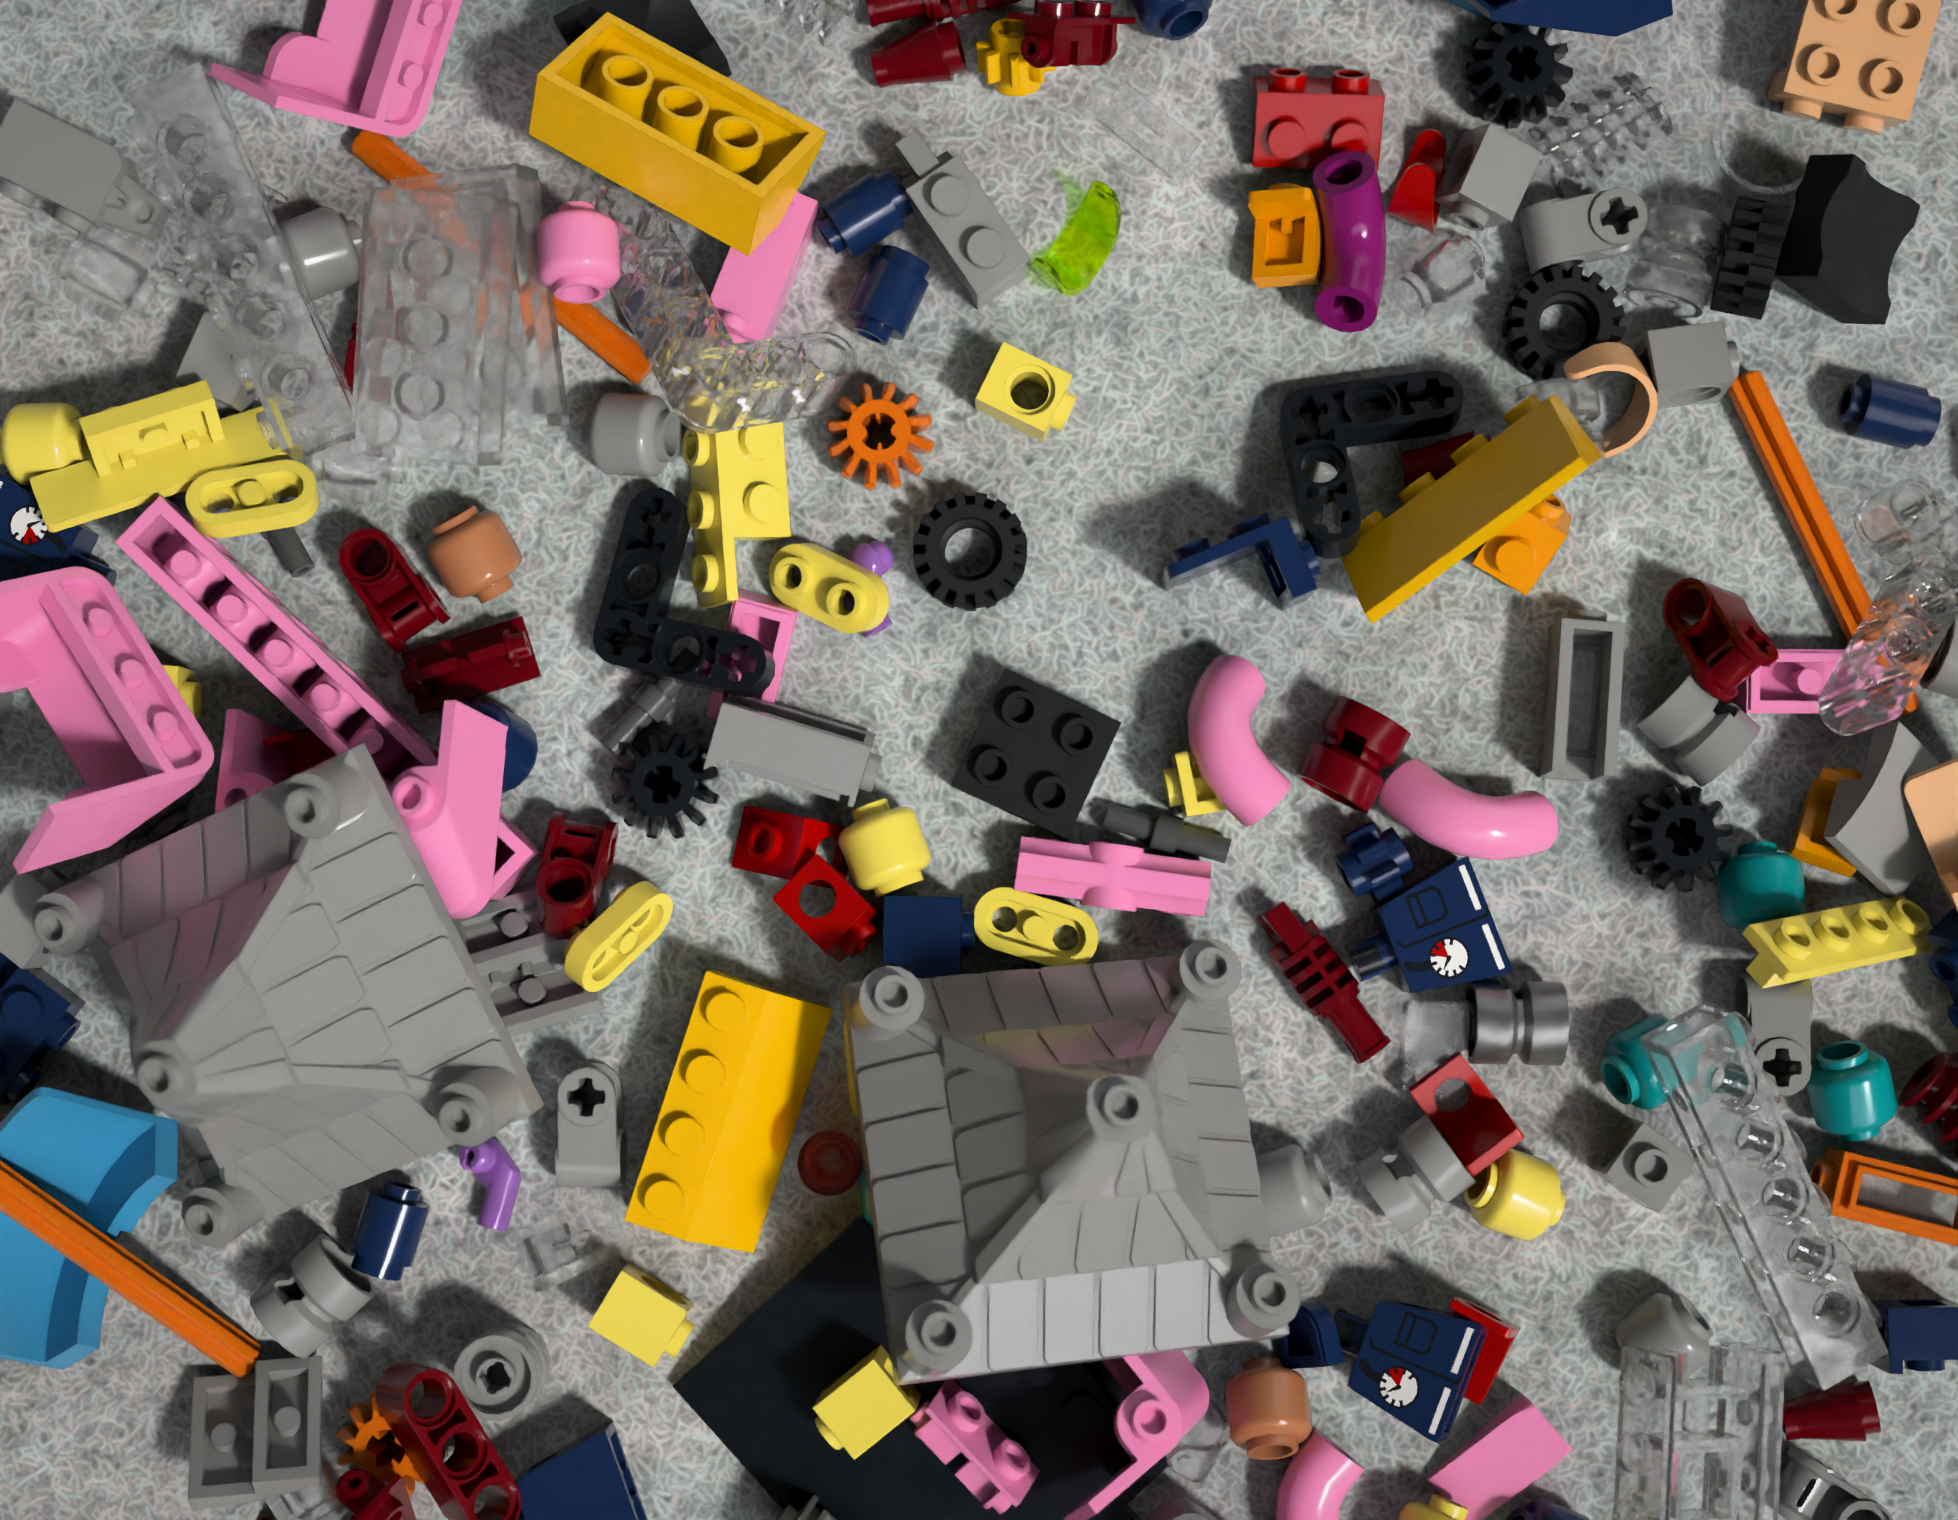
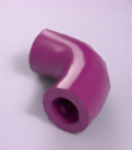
(1352, 240)

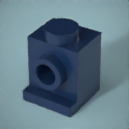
(1918, 1333)

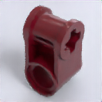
(399, 596)
(1716, 635)
(575, 864)

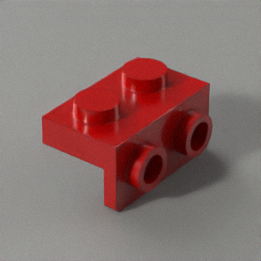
(1311, 118)

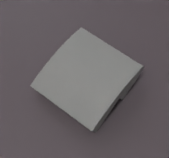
(1871, 814)
(524, 965)
(256, 1433)

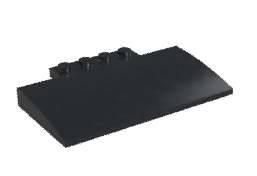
(823, 1321)

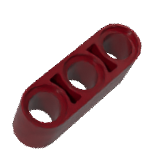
(424, 1433)

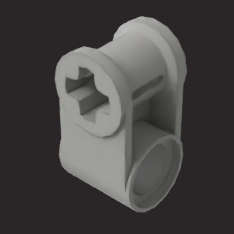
(1571, 229)
(1781, 1027)
(591, 1141)
(1818, 1493)

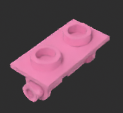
(996, 1466)

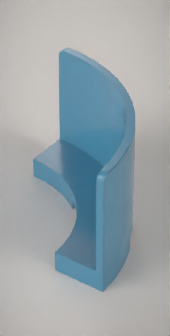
(104, 1168)

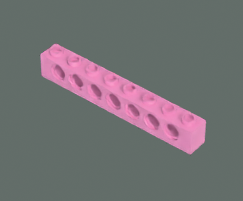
(292, 659)

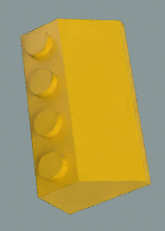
(674, 132)
(1468, 504)
(728, 1113)

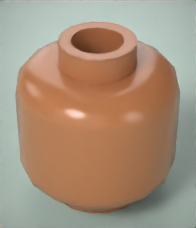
(474, 554)
(1268, 1409)

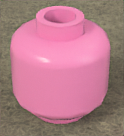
(577, 253)

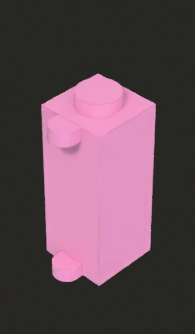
(756, 286)

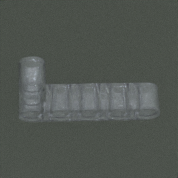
(689, 349)

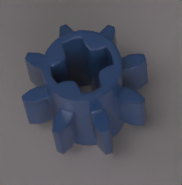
(1373, 862)

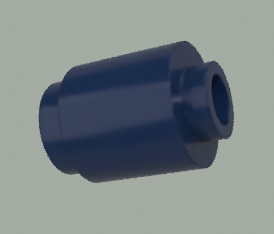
(863, 213)
(888, 295)
(1889, 412)
(388, 1230)

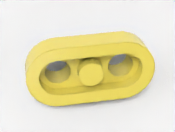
(254, 498)
(823, 587)
(1035, 927)
(617, 936)

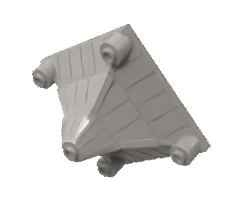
(295, 995)
(1061, 1164)

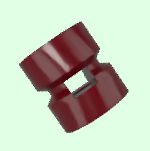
(1343, 775)

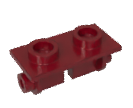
(1069, 33)
(470, 665)
(372, 1499)

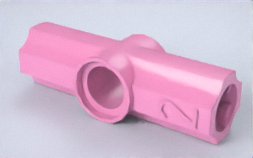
(1112, 876)

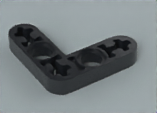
(1341, 428)
(647, 613)

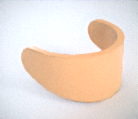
(1643, 407)

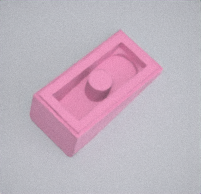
(771, 625)
(1789, 683)
(1500, 1459)

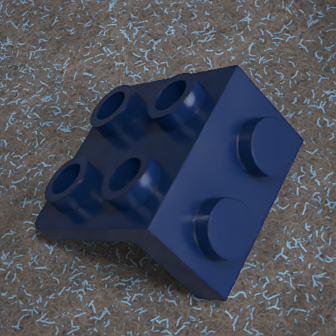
(1287, 563)

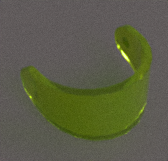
(1083, 244)

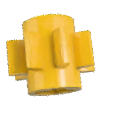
(1004, 63)

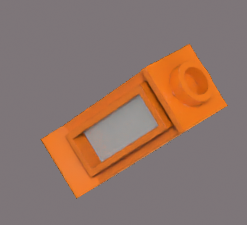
(1889, 1195)

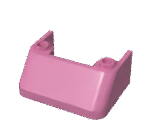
(362, 69)
(107, 705)
(445, 807)
(1160, 1410)

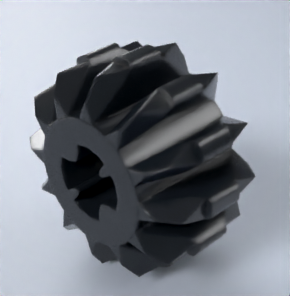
(1540, 83)
(648, 798)
(1657, 849)

